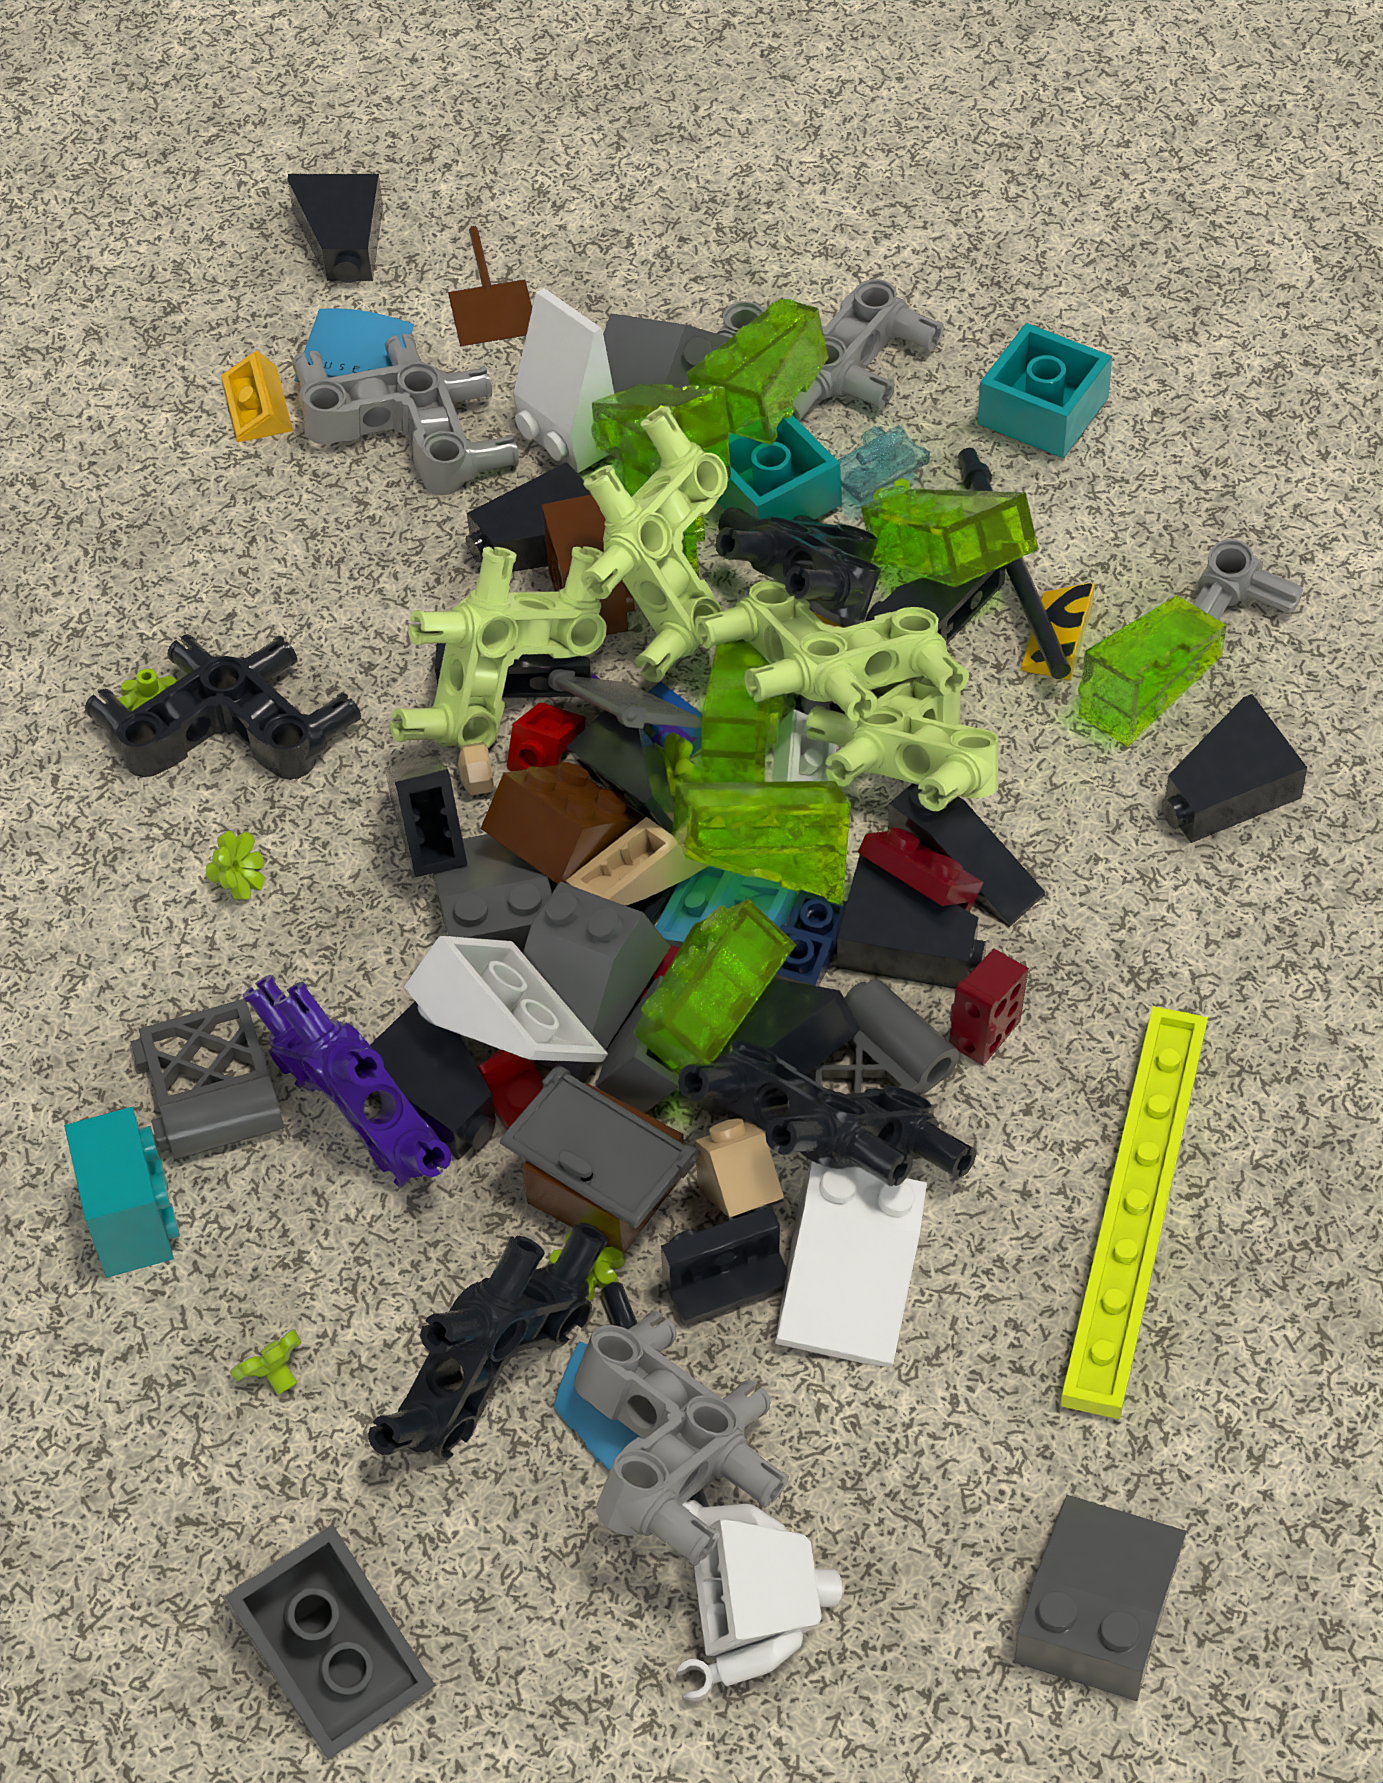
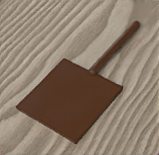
(490, 310)

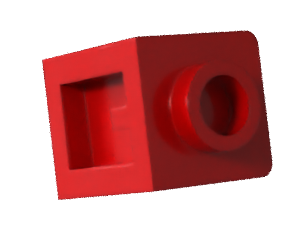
(542, 736)
(512, 1084)

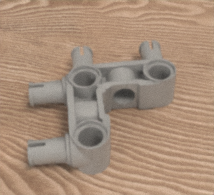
(853, 339)
(407, 399)
(684, 1431)

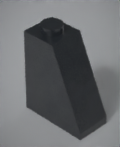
(339, 221)
(516, 517)
(1233, 774)
(426, 815)
(905, 934)
(796, 1024)
(438, 1080)

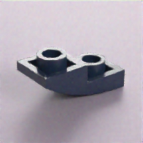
(815, 931)

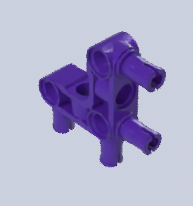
(346, 1069)

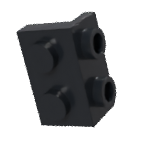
(724, 1265)

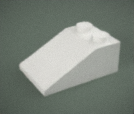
(558, 380)
(498, 999)
(850, 1264)

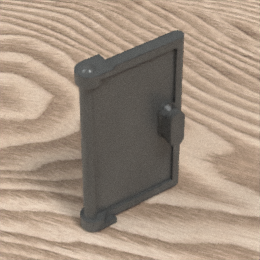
(623, 700)
(596, 1137)

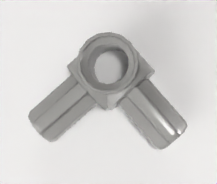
(1225, 589)

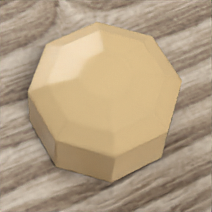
(475, 768)

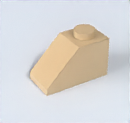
(736, 1168)

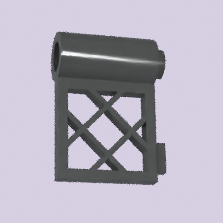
(893, 1041)
(219, 1106)

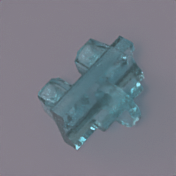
(880, 463)

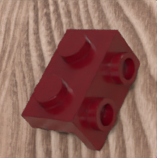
(921, 867)

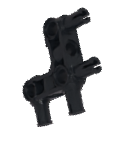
(807, 556)
(220, 698)
(834, 1129)
(482, 1333)

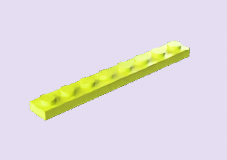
(1134, 1214)

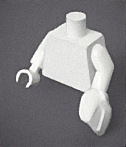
(754, 1594)

